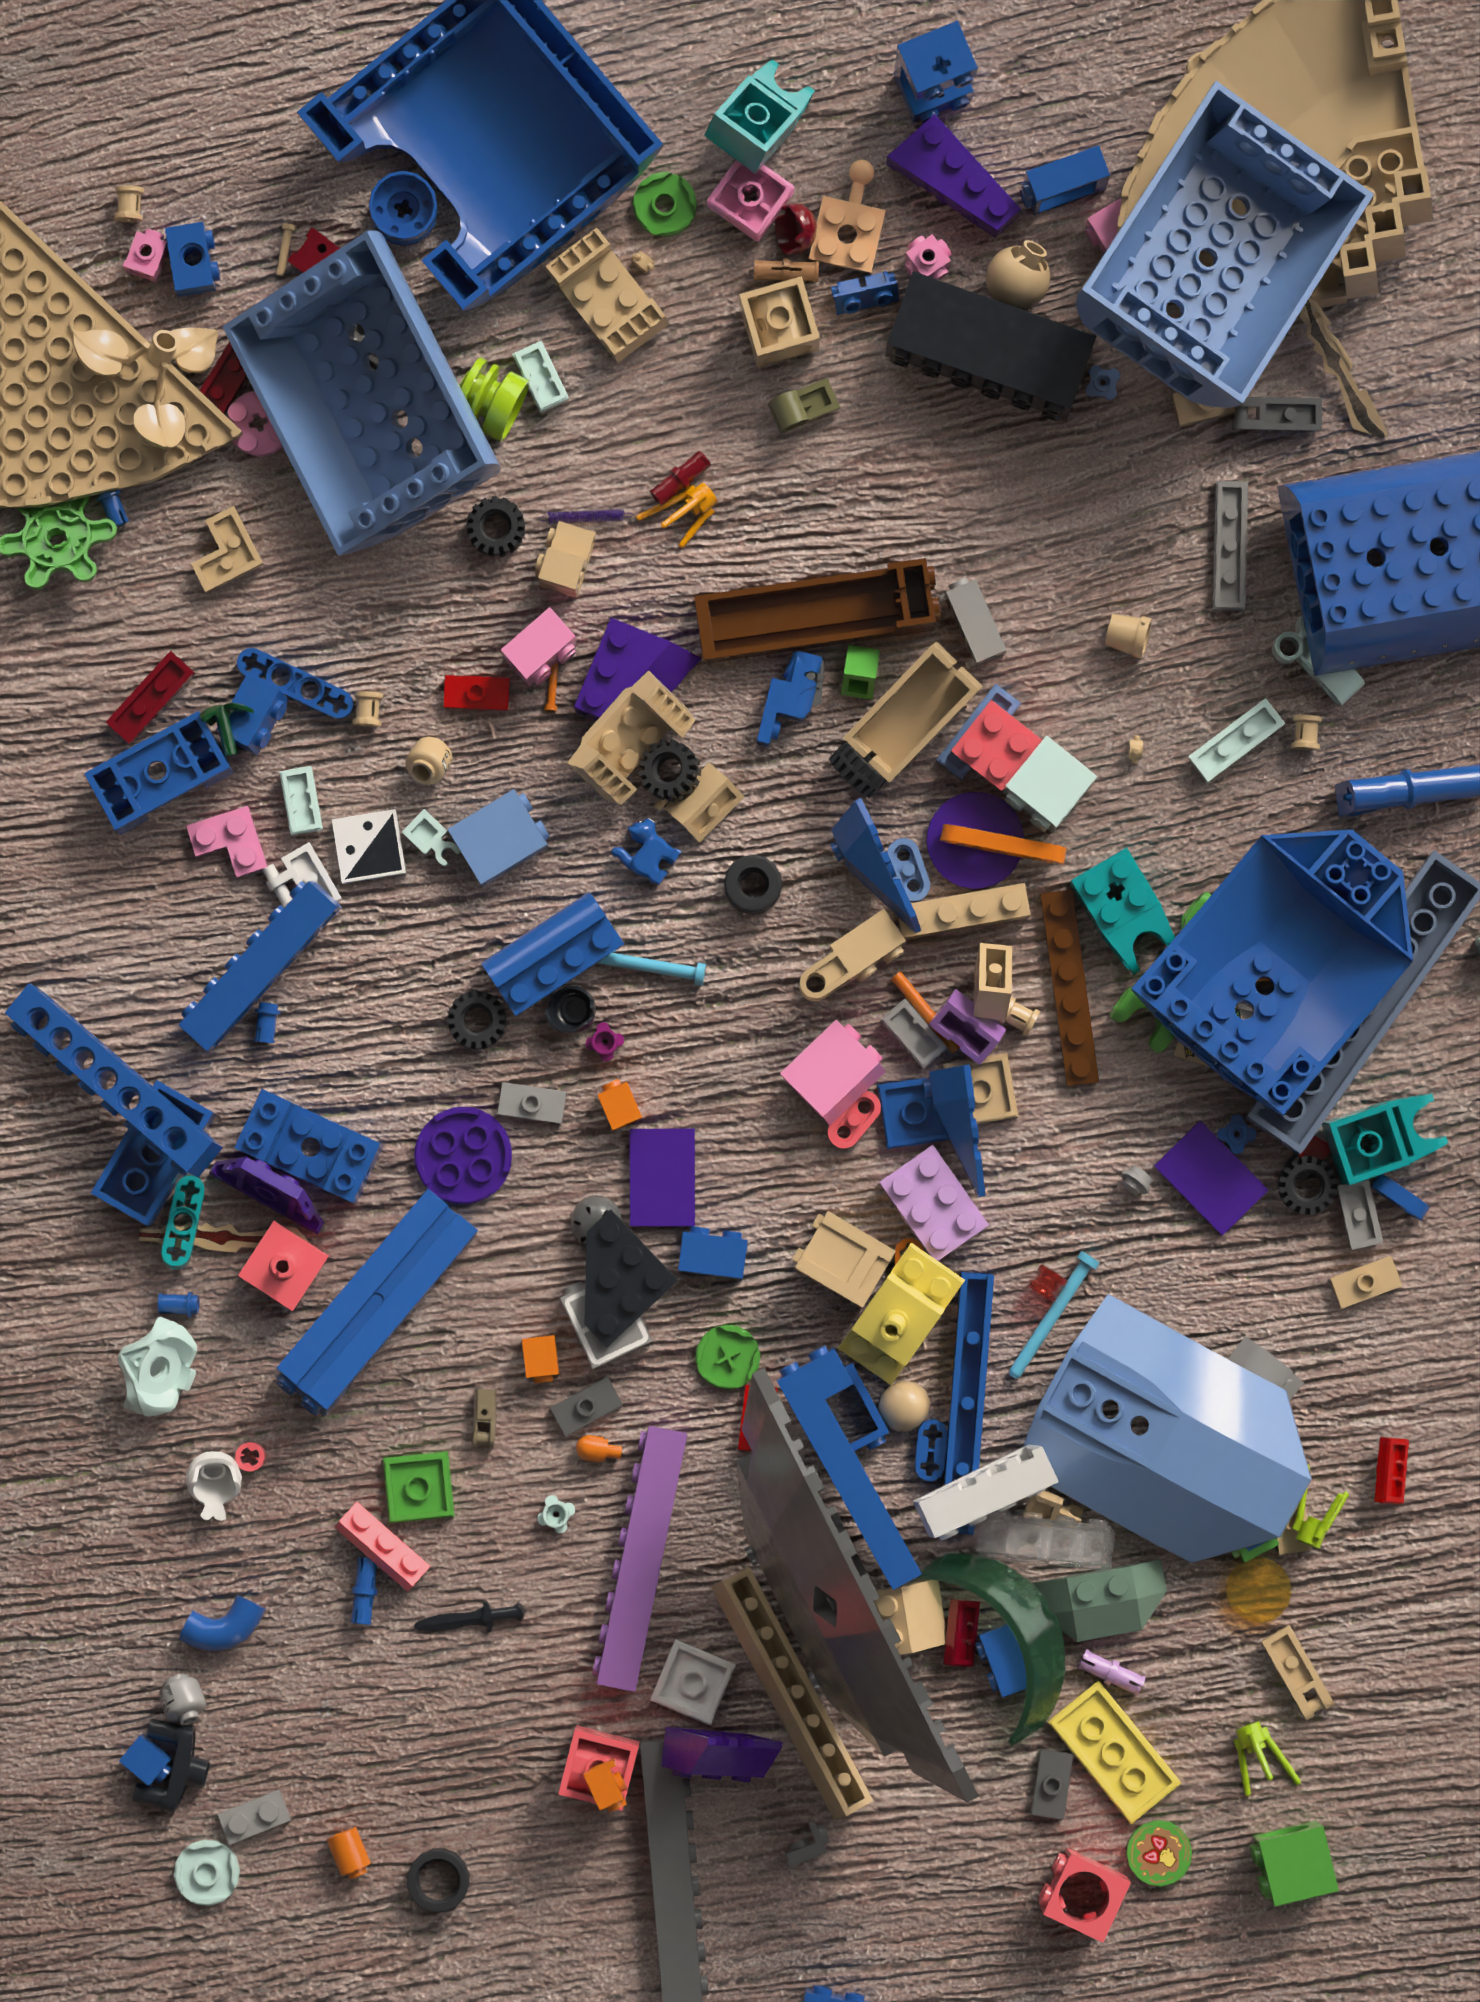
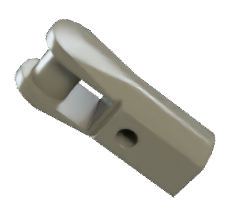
(484, 1412)

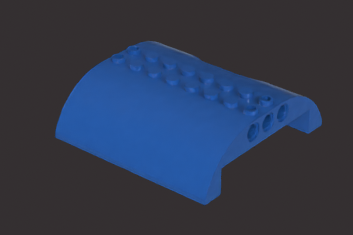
(502, 125)

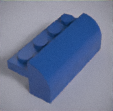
(552, 953)

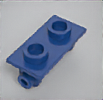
(879, 291)

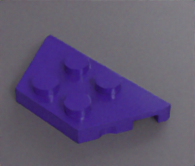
(270, 1189)

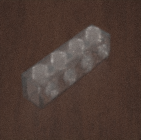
(1046, 1540)

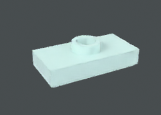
(544, 381)
(301, 800)

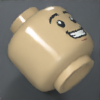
(428, 760)

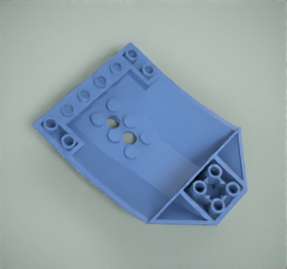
(1219, 1445)

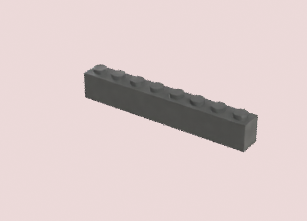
(673, 1878)

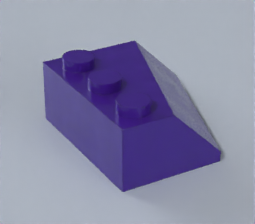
(623, 659)
(718, 1754)

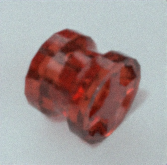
(1047, 1283)

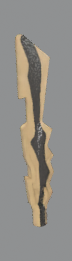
(1336, 362)

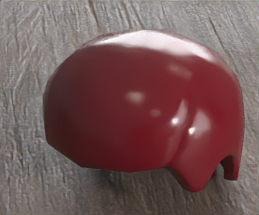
(795, 228)

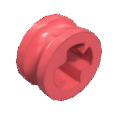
(252, 1446)

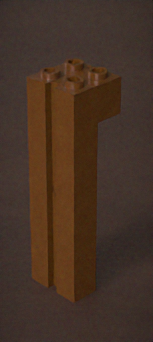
(818, 612)

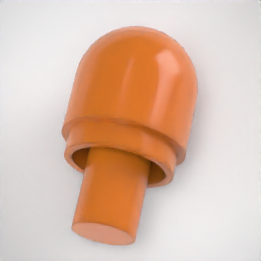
(596, 1449)

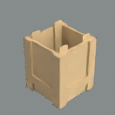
(843, 1259)

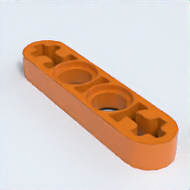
(1003, 844)

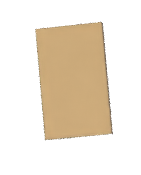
(707, 804)

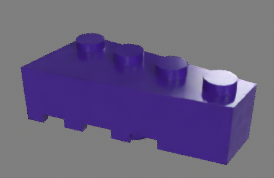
(948, 171)

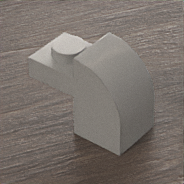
(1262, 1363)

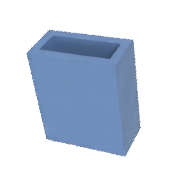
(499, 837)

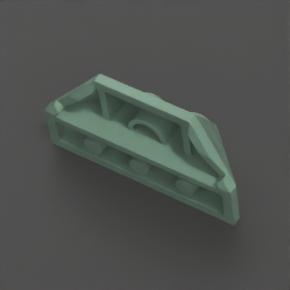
(1105, 1601)

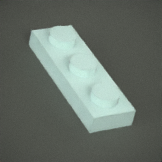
(1236, 740)

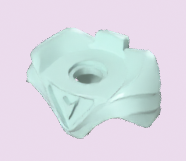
(158, 1368)

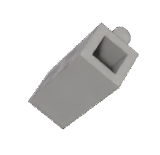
(974, 622)

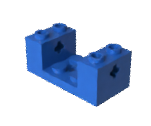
(935, 64)
(190, 761)
(277, 1134)

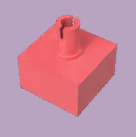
(283, 1265)

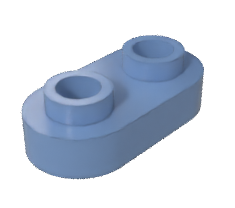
(911, 869)

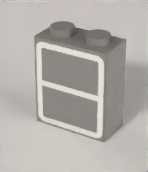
(597, 1353)

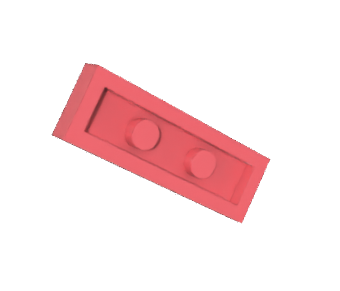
(382, 1546)

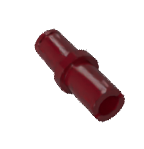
(680, 478)

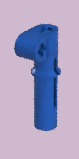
(1406, 789)

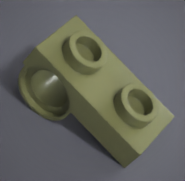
(803, 406)

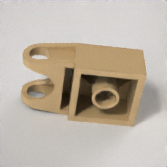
(855, 956)

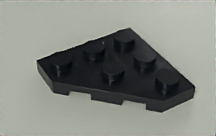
(620, 1278)

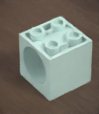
(1048, 785)

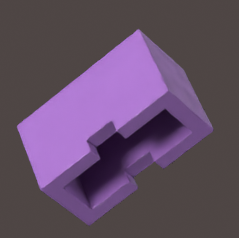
(973, 1034)

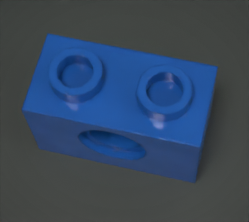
(183, 241)

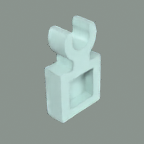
(427, 834)

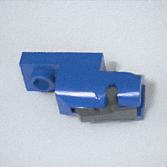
(793, 696)

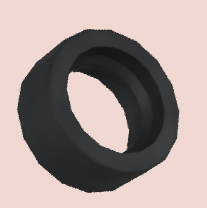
(427, 1857)

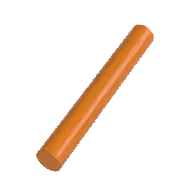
(920, 1006)

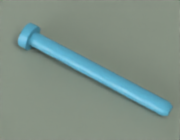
(659, 967)
(1053, 1314)

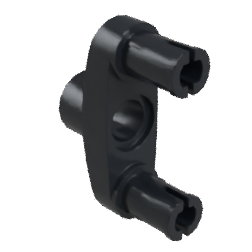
(186, 1768)

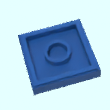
(908, 1115)

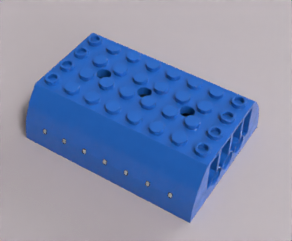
(1412, 601)

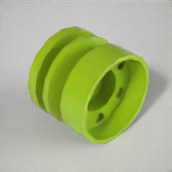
(494, 400)

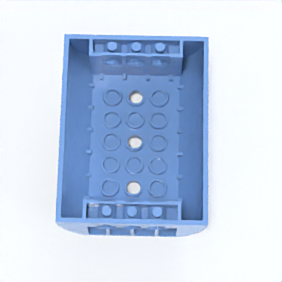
(1262, 260)

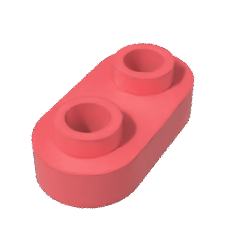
(854, 1121)

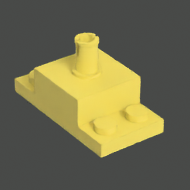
(901, 1314)

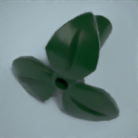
(221, 715)

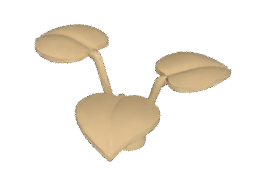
(192, 350)

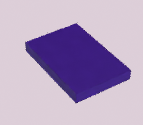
(662, 1177)
(1210, 1178)

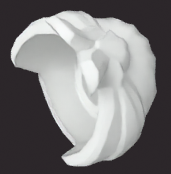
(213, 1480)

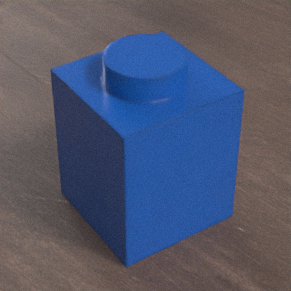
(147, 1760)

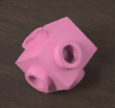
(937, 267)

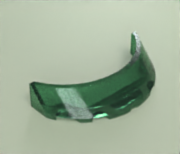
(1028, 1618)

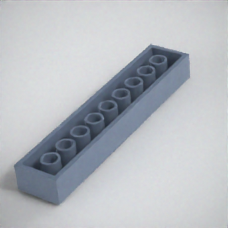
(1437, 906)

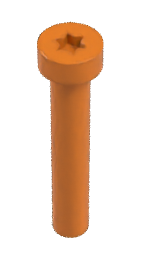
(550, 706)

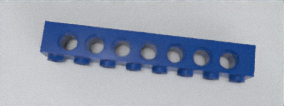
(198, 1147)

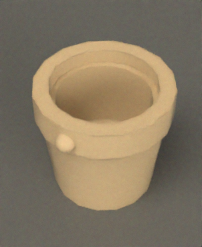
(1129, 634)

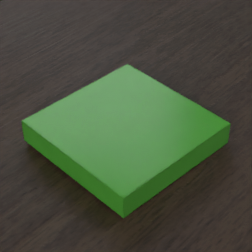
(418, 1487)

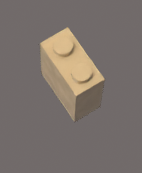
(915, 1613)

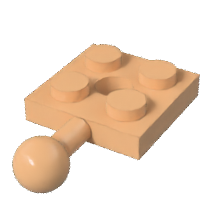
(864, 219)

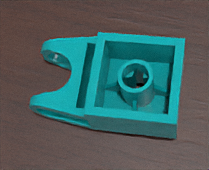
(757, 118)
(1125, 919)
(1391, 1138)

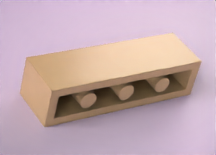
(968, 911)

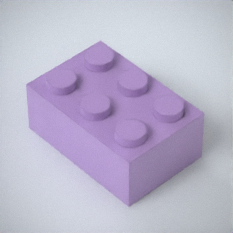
(933, 1203)

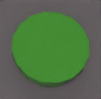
(727, 1356)

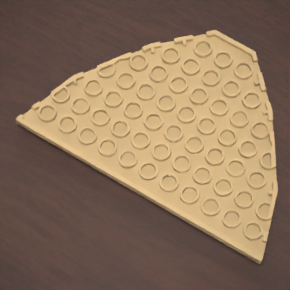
(61, 424)

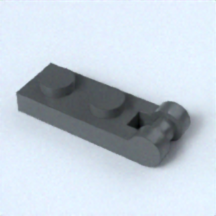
(1279, 414)

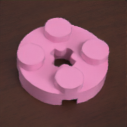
(252, 441)

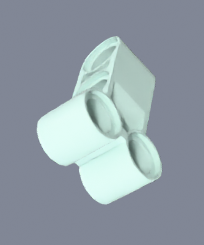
(1338, 685)

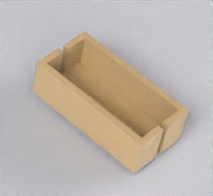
(913, 711)

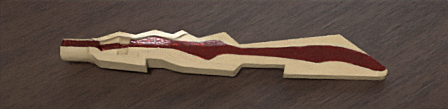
(211, 1238)

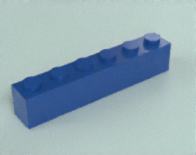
(259, 965)

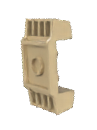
(606, 295)
(623, 734)

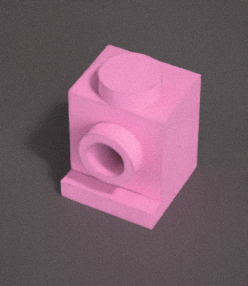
(147, 266)

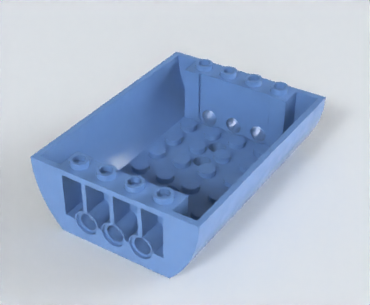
(343, 415)

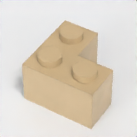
(565, 559)

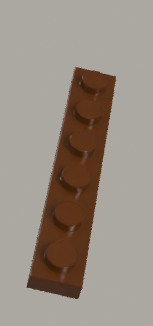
(1069, 987)

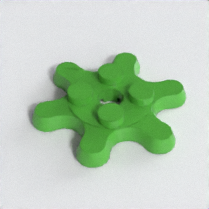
(70, 555)

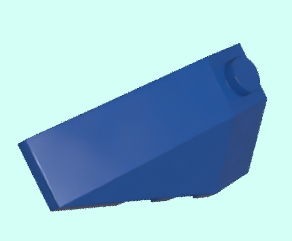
(863, 854)
(954, 1104)

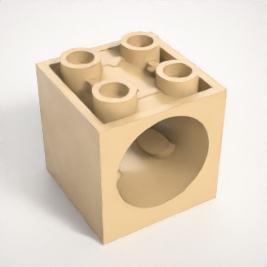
(779, 322)

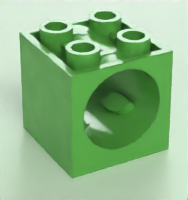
(1294, 1863)

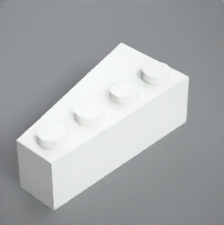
(985, 1491)

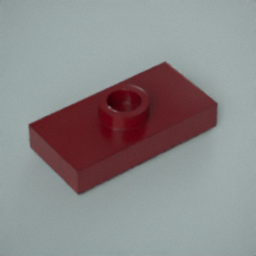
(961, 1632)

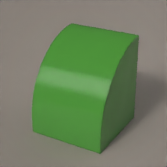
(860, 672)

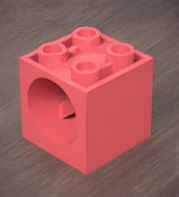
(591, 1749)
(1094, 1922)

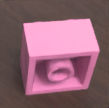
(540, 647)

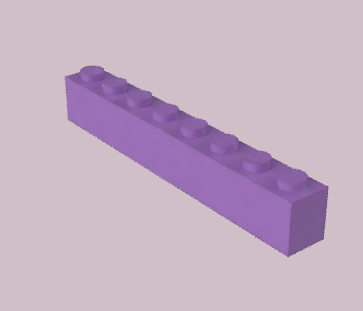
(641, 1558)

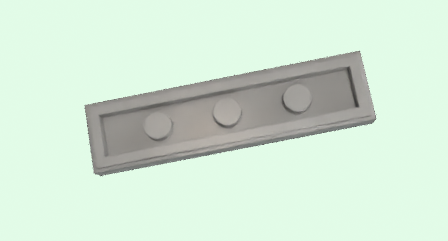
(1230, 546)

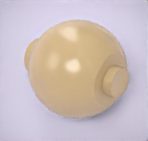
(1019, 275)

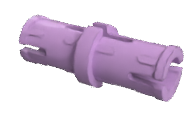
(1111, 1672)

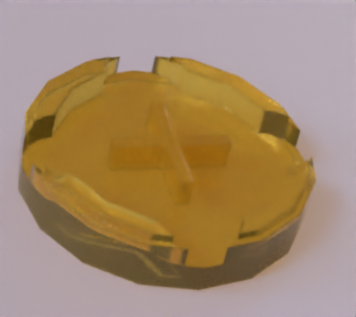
(1258, 1590)

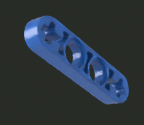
(297, 680)

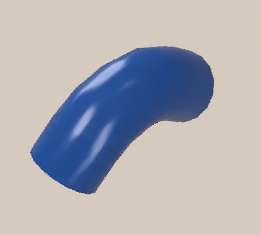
(225, 1631)

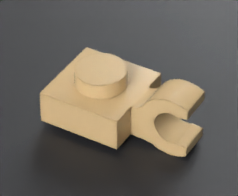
(1051, 1506)

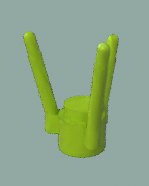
(1314, 1530)
(1253, 1738)

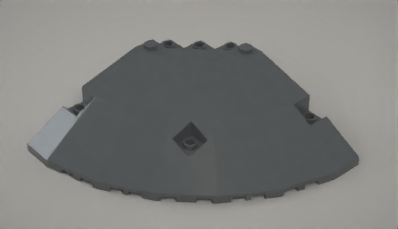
(833, 1598)

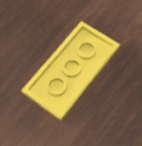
(1114, 1752)

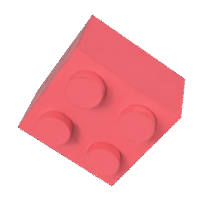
(996, 745)

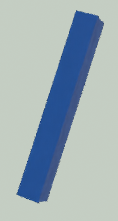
(969, 1378)

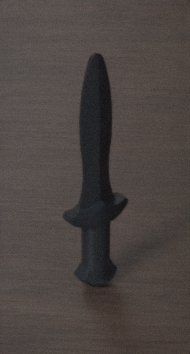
(483, 1616)

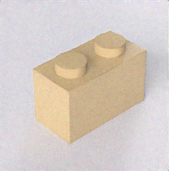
(992, 981)

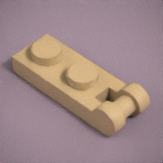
(1296, 1671)

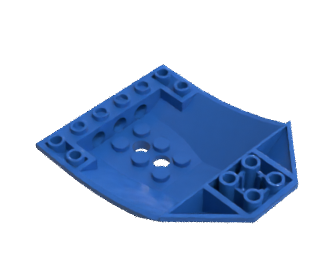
(1317, 921)

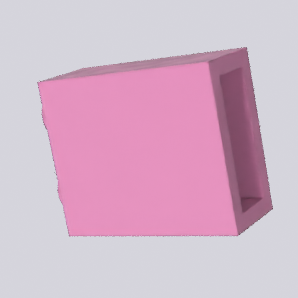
(834, 1071)

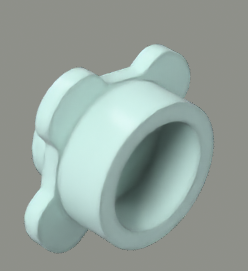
(558, 1523)

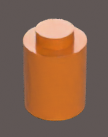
(349, 1853)

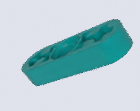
(169, 1243)

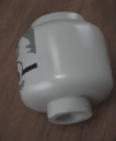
(182, 1699)

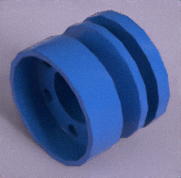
(394, 192)

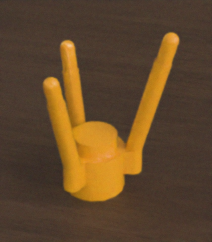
(698, 501)

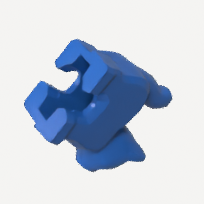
(653, 851)

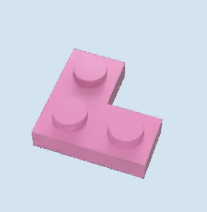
(231, 831)

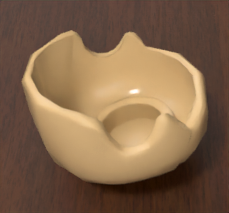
(904, 1406)

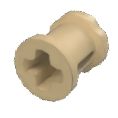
(129, 204)
(367, 709)
(1306, 732)
(1020, 1017)

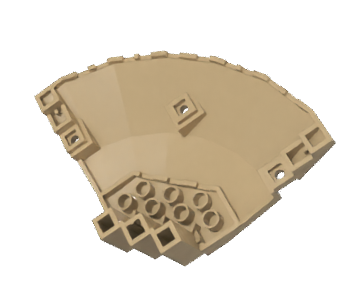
(1336, 90)

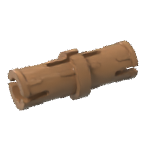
(786, 270)

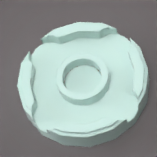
(207, 1872)

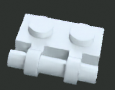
(301, 866)

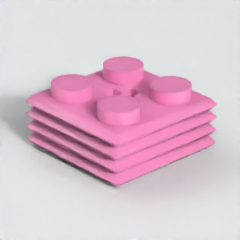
(750, 217)

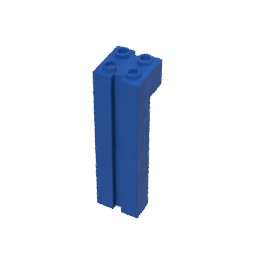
(374, 1304)
(806, 1392)

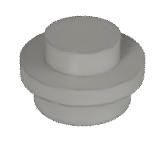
(1136, 1180)

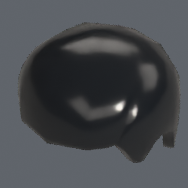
(571, 1010)

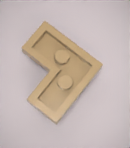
(235, 552)

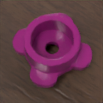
(604, 1032)

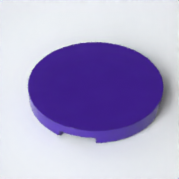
(970, 866)
(463, 1155)

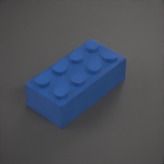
(138, 1177)

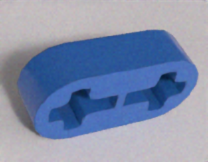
(1400, 1197)
(939, 1450)

